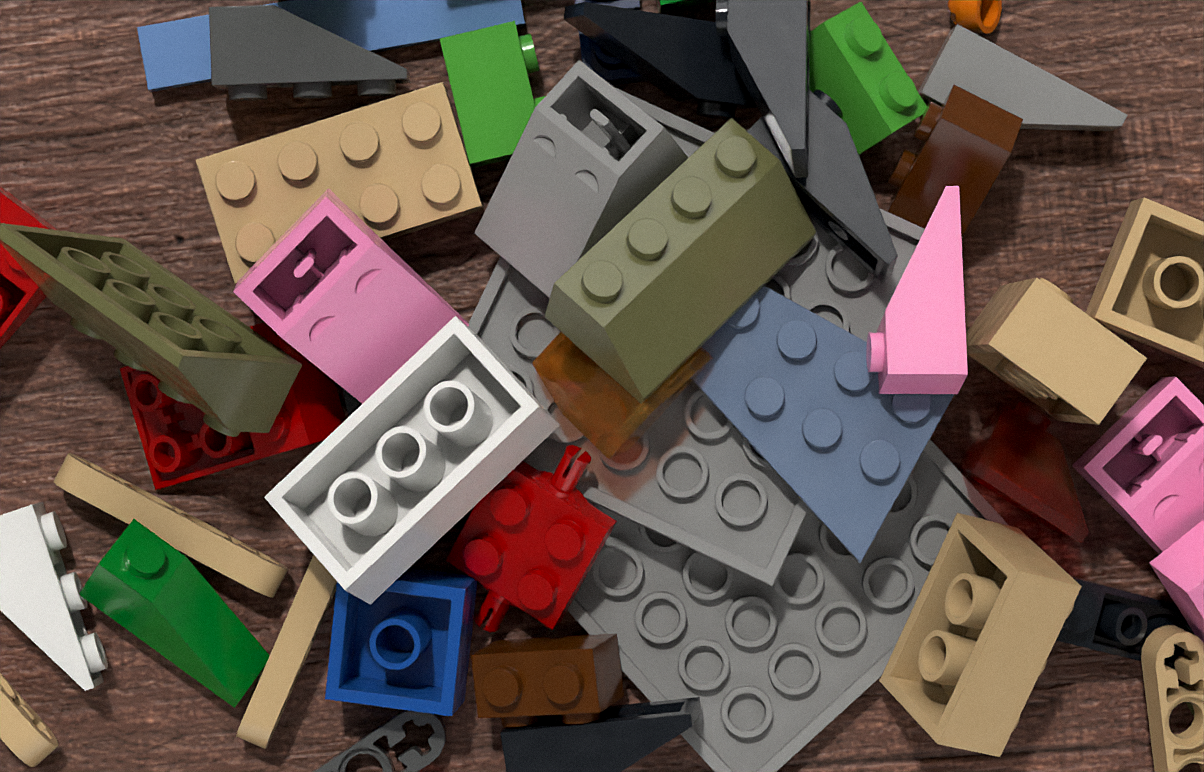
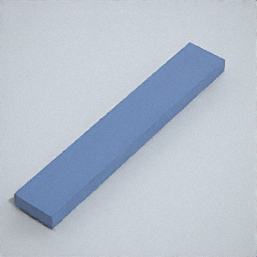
(180, 54)

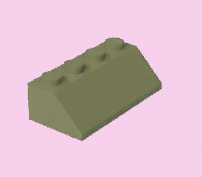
(682, 261)

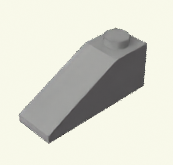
(1014, 86)

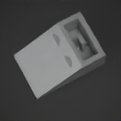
(574, 176)

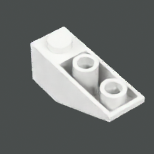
(42, 595)

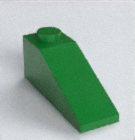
(175, 612)

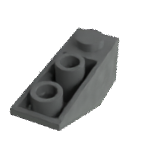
(276, 49)

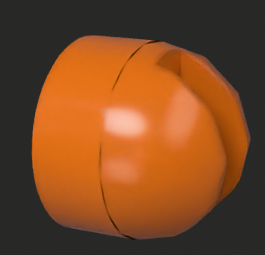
(976, 15)

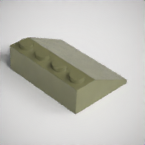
(159, 325)

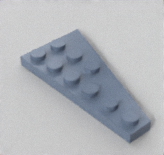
(817, 413)

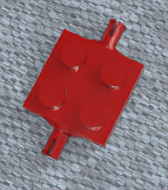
(532, 541)

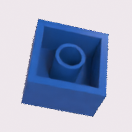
(406, 645)

